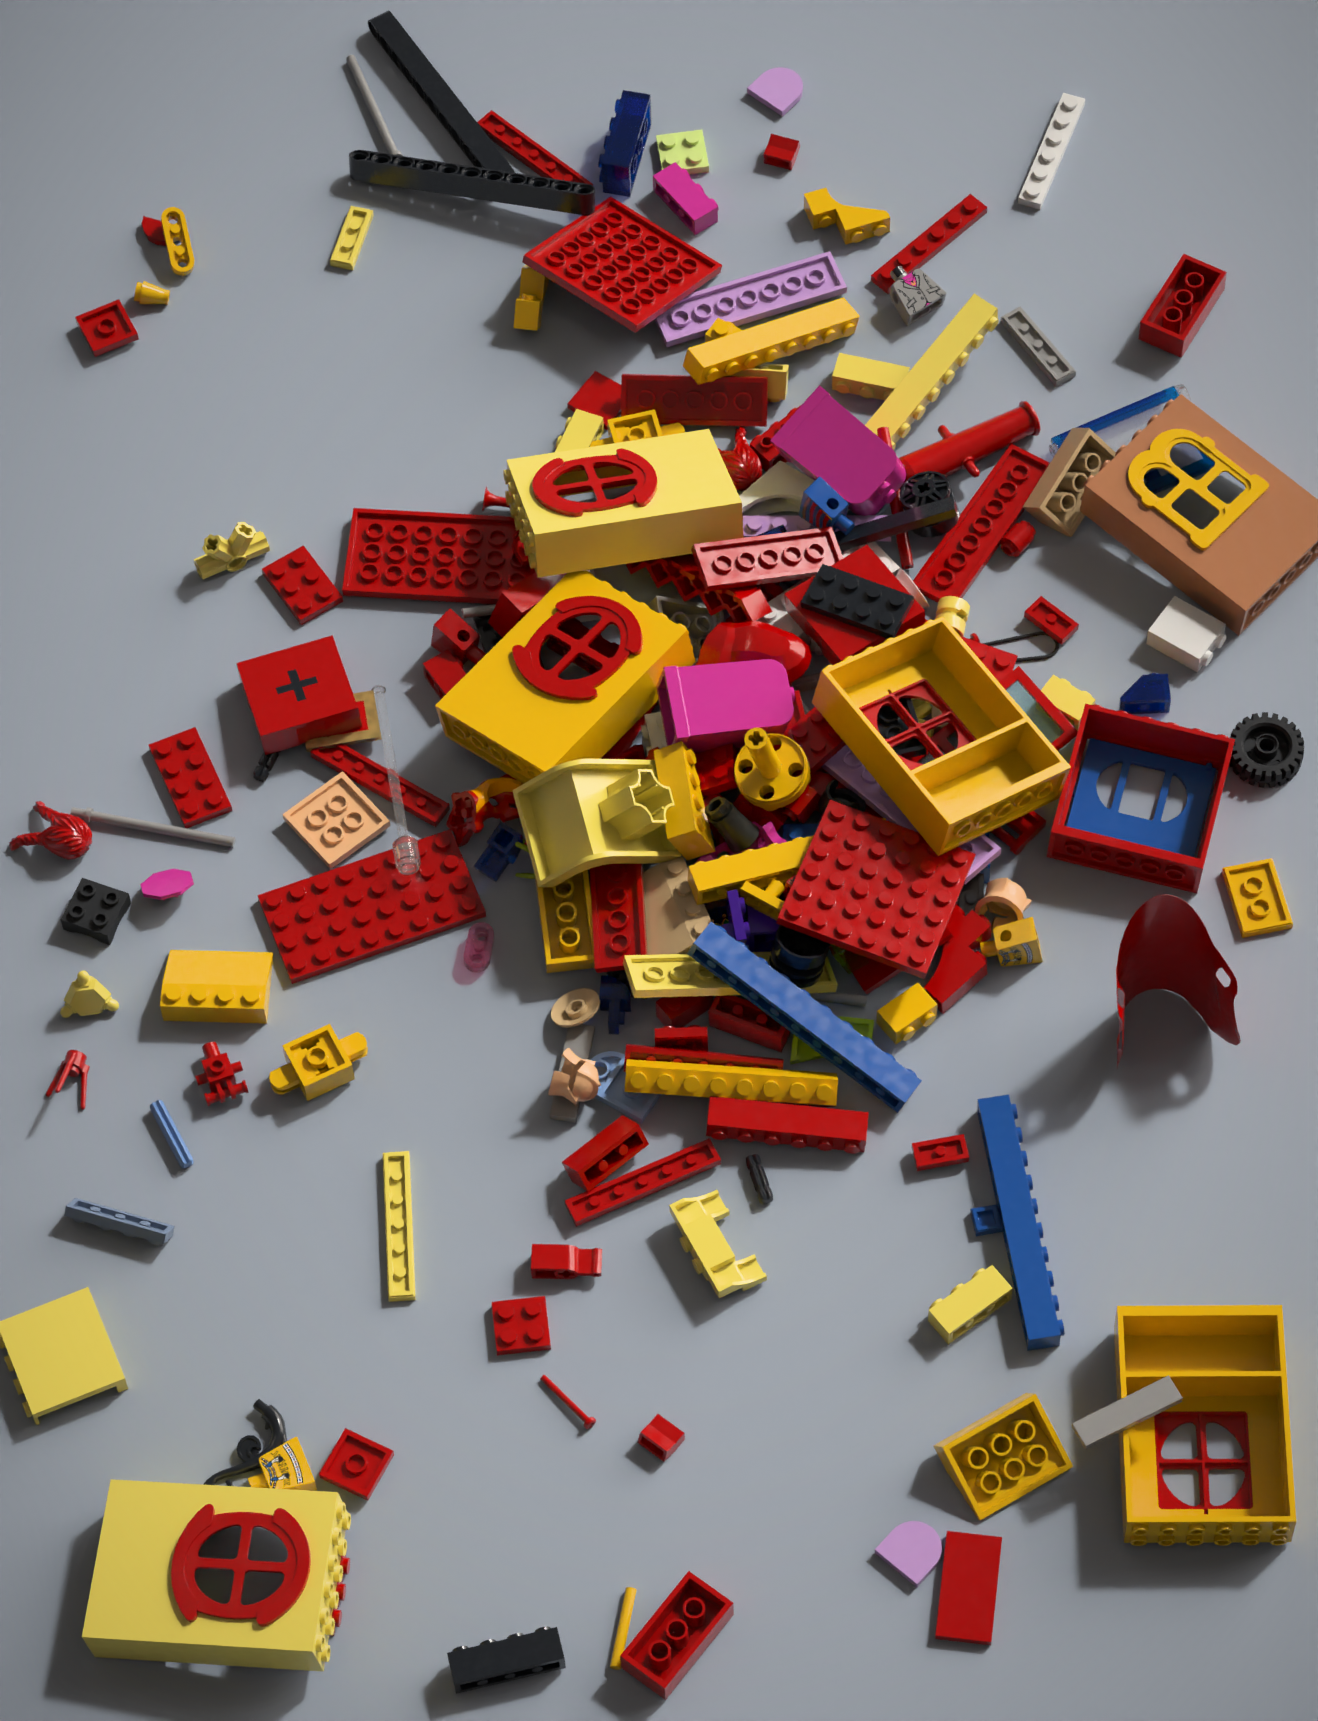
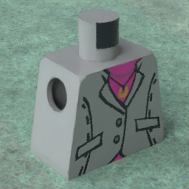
(914, 294)

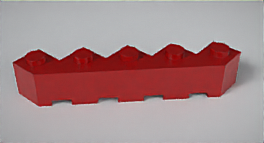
(742, 603)

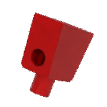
(457, 636)

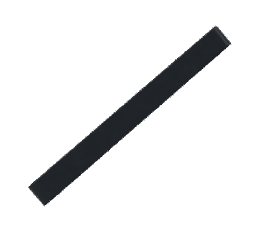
(436, 93)
(472, 182)

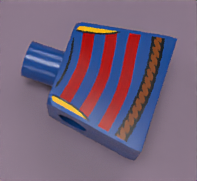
(825, 507)

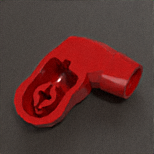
(755, 641)

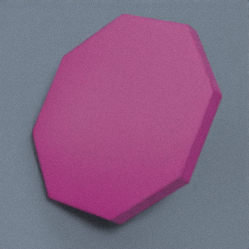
(167, 884)

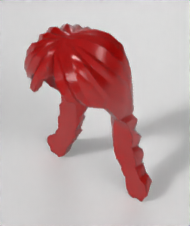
(742, 462)
(66, 837)

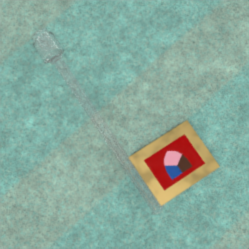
(376, 727)

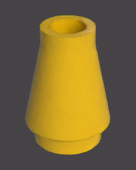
(151, 294)

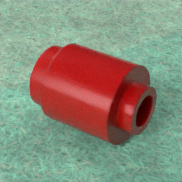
(1017, 538)

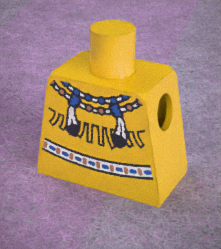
(1014, 943)
(284, 1469)

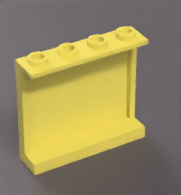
(60, 1354)

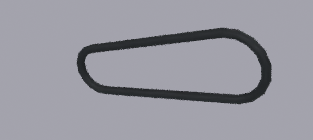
(1027, 636)

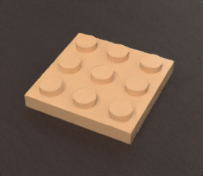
(336, 820)

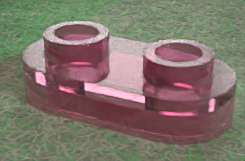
(479, 949)

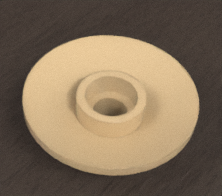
(575, 1007)

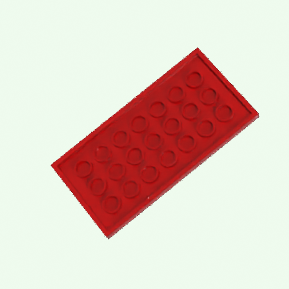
(431, 556)
(370, 908)

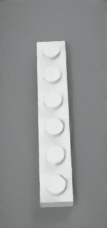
(1051, 151)

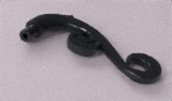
(250, 1462)

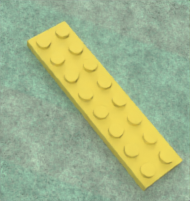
(683, 977)

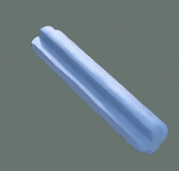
(171, 1134)

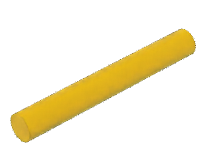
(623, 1627)

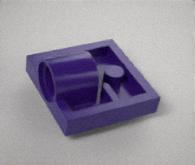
(735, 911)

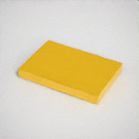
(1257, 898)

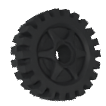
(1266, 766)

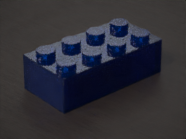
(626, 143)

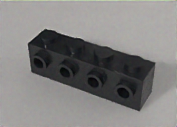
(506, 1659)

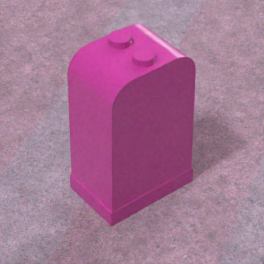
(840, 449)
(723, 701)

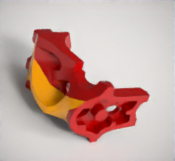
(477, 808)

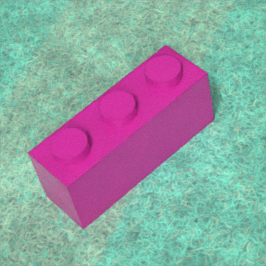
(685, 198)

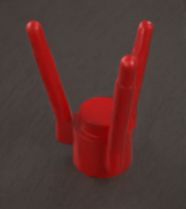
(71, 1066)

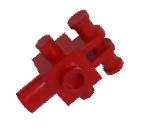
(219, 1075)

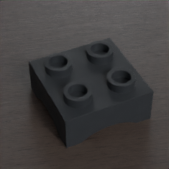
(95, 910)

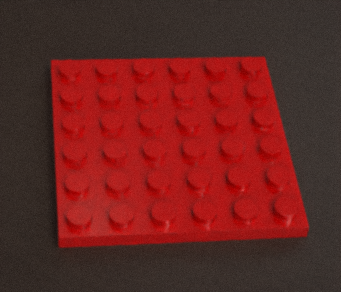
(622, 264)
(875, 889)

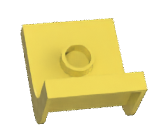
(594, 816)

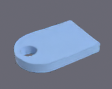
(613, 1085)

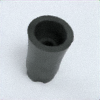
(731, 824)

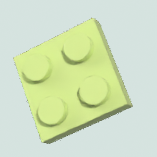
(685, 149)

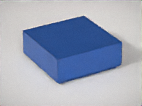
(986, 1220)

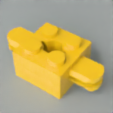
(637, 427)
(315, 1052)

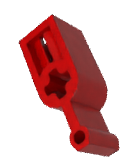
(564, 1261)

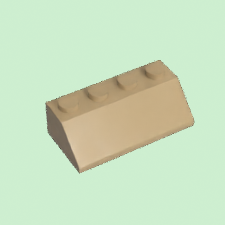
(1059, 490)

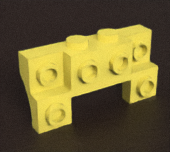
(709, 1248)

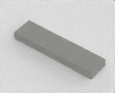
(1038, 346)
(580, 1041)
(1127, 1412)

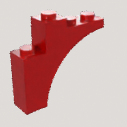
(960, 961)

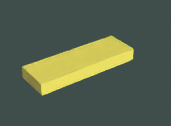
(351, 238)

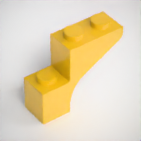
(852, 222)
(530, 300)

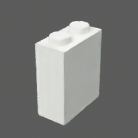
(1186, 634)

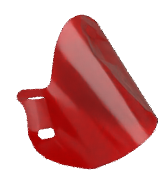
(1173, 952)

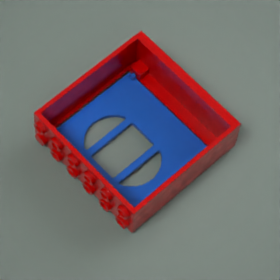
(1131, 844)

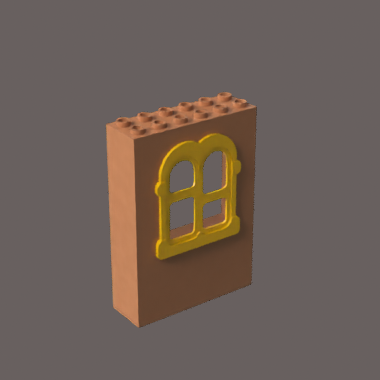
(1244, 553)

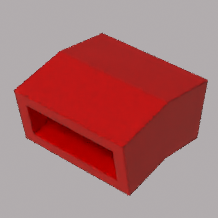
(781, 152)
(661, 1437)

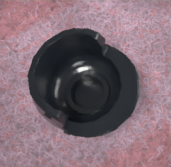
(840, 795)

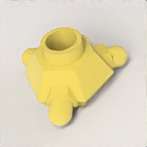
(87, 997)

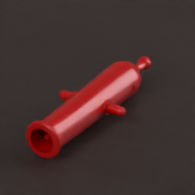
(972, 444)

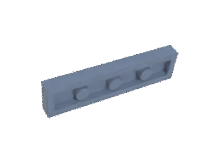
(113, 1219)

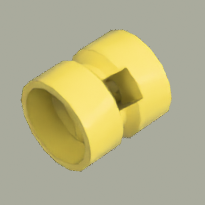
(955, 612)

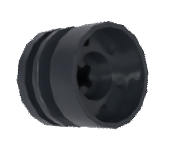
(925, 489)
(798, 956)

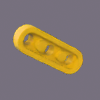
(177, 232)

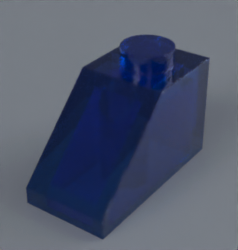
(1147, 695)

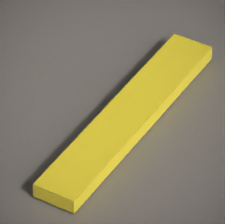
(399, 1226)

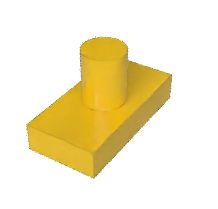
(764, 901)

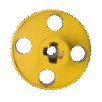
(771, 769)

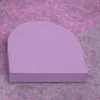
(777, 89)
(911, 1550)

